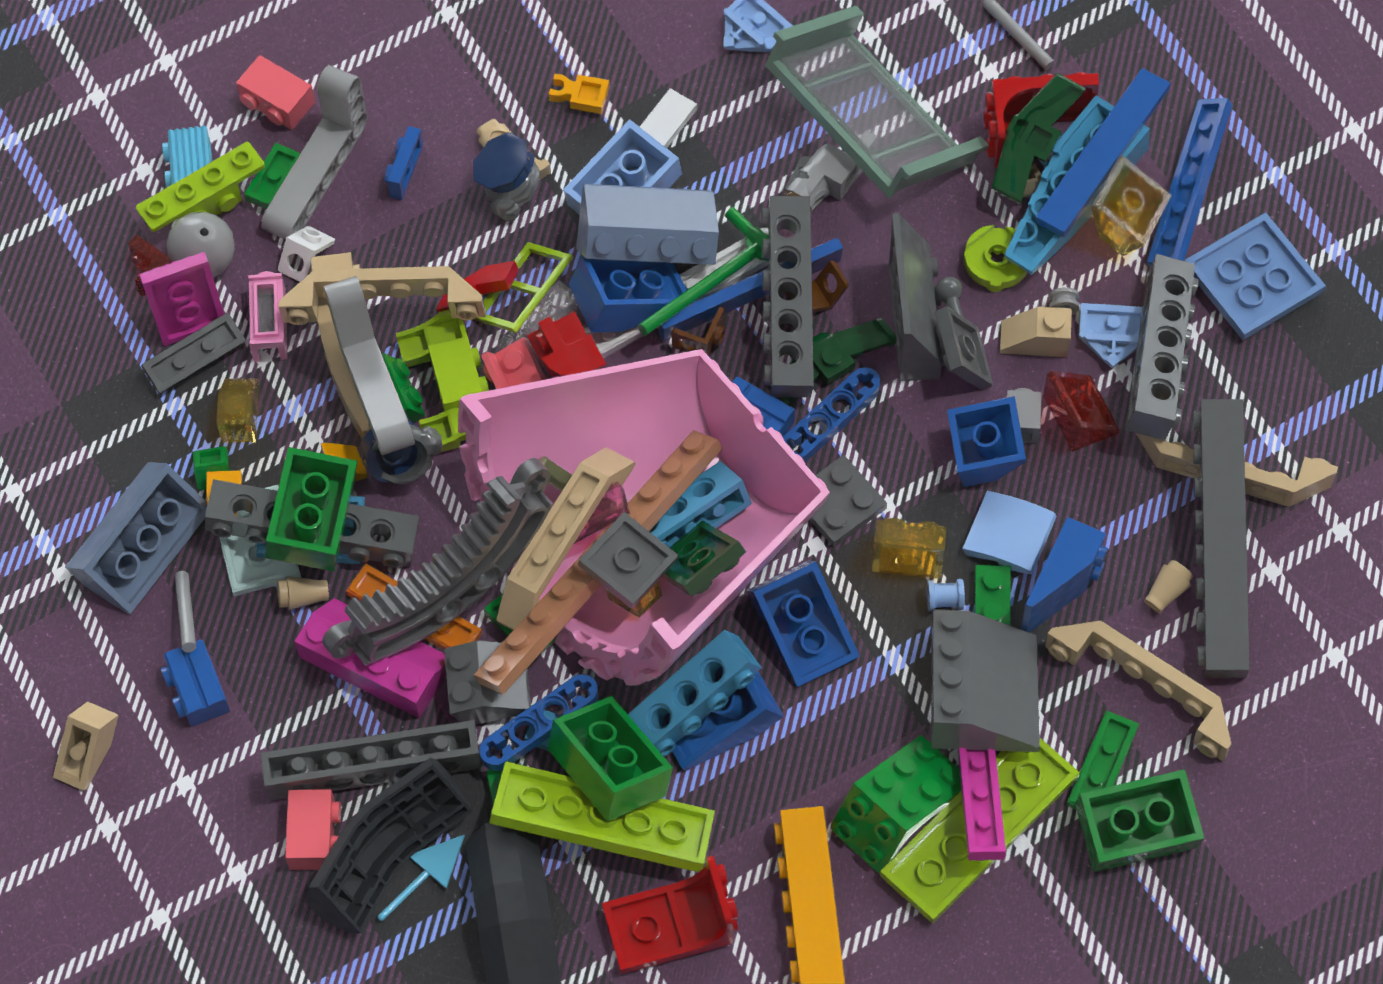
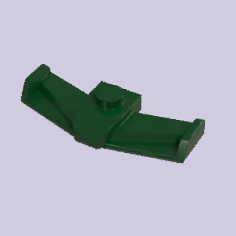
(1032, 135)
(835, 351)

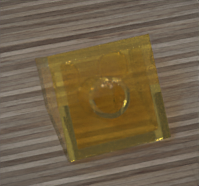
(1128, 207)
(909, 548)

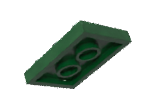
(702, 557)

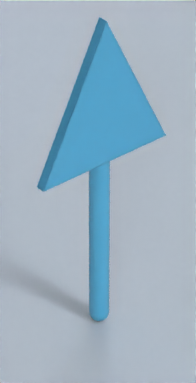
(435, 861)

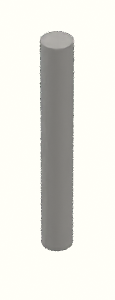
(1018, 34)
(185, 611)

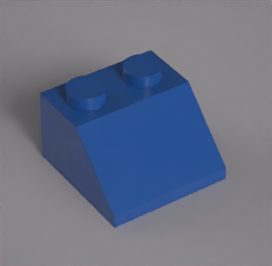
(986, 440)

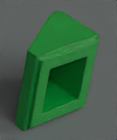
(209, 461)

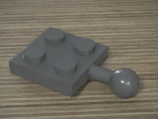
(960, 337)

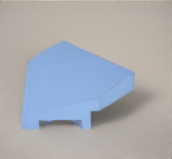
(752, 26)
(1110, 330)

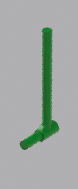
(753, 238)

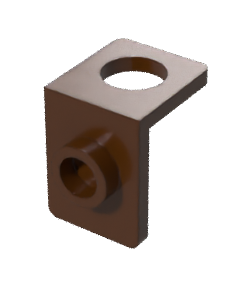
(822, 296)
(713, 337)

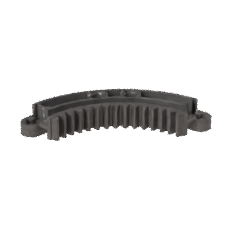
(453, 578)

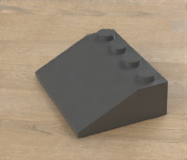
(914, 303)
(983, 684)

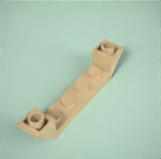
(464, 301)
(1314, 476)
(559, 533)
(1071, 641)

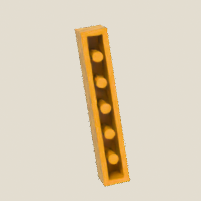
(809, 897)

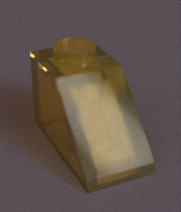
(238, 410)

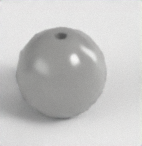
(202, 233)

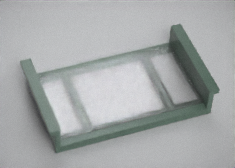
(864, 104)

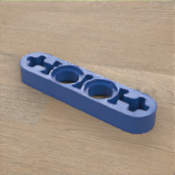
(834, 420)
(535, 718)

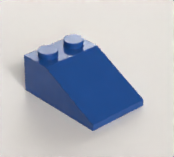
(623, 292)
(1067, 572)
(803, 622)
(740, 720)

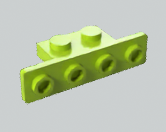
(207, 190)

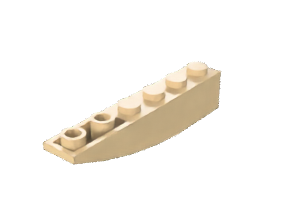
(334, 357)

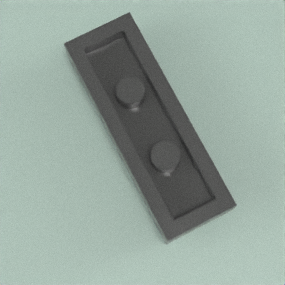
(193, 353)

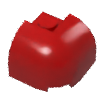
(565, 346)

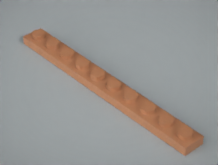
(576, 585)

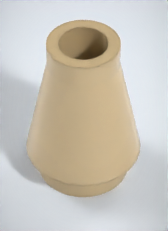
(1169, 585)
(299, 592)

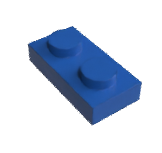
(407, 154)

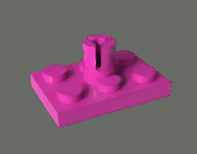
(182, 297)

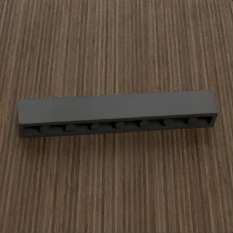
(1222, 539)

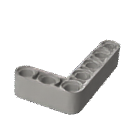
(323, 155)
(367, 366)

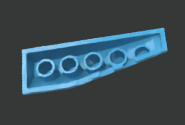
(1034, 244)

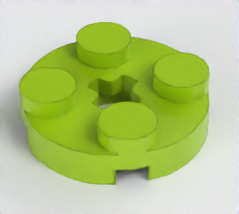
(978, 261)

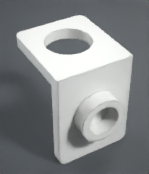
(306, 244)

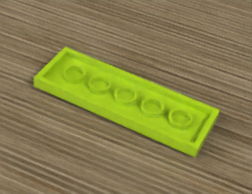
(560, 810)
(935, 863)

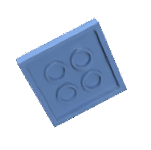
(1255, 276)

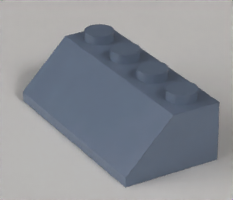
(647, 224)
(139, 536)

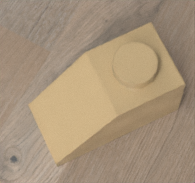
(1037, 332)
(84, 744)

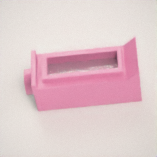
(266, 322)

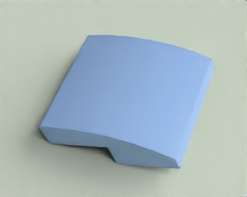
(1009, 532)

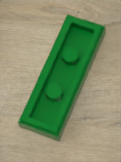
(1105, 755)

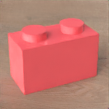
(275, 93)
(310, 827)

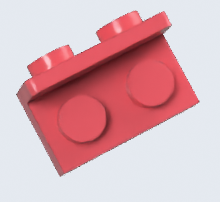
(512, 365)

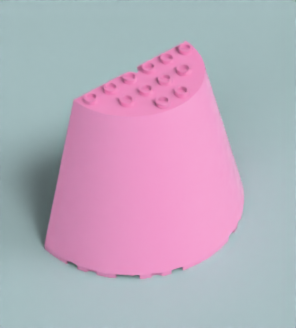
(644, 416)

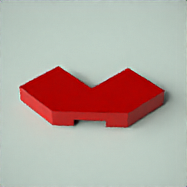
(487, 280)

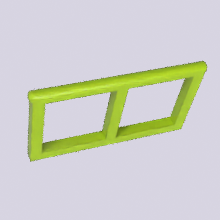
(538, 293)

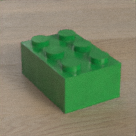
(310, 509)
(609, 758)
(1139, 820)

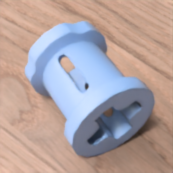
(945, 595)

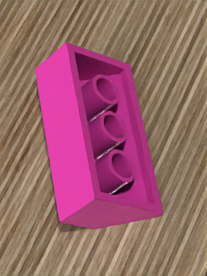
(403, 679)

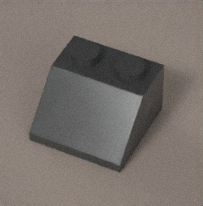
(474, 701)

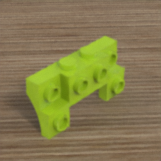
(454, 365)

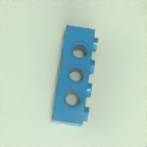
(711, 497)
(697, 674)

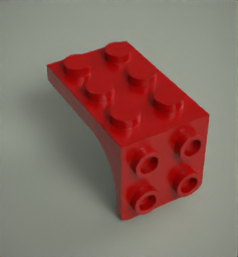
(1014, 93)
(672, 920)

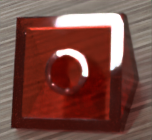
(1078, 409)

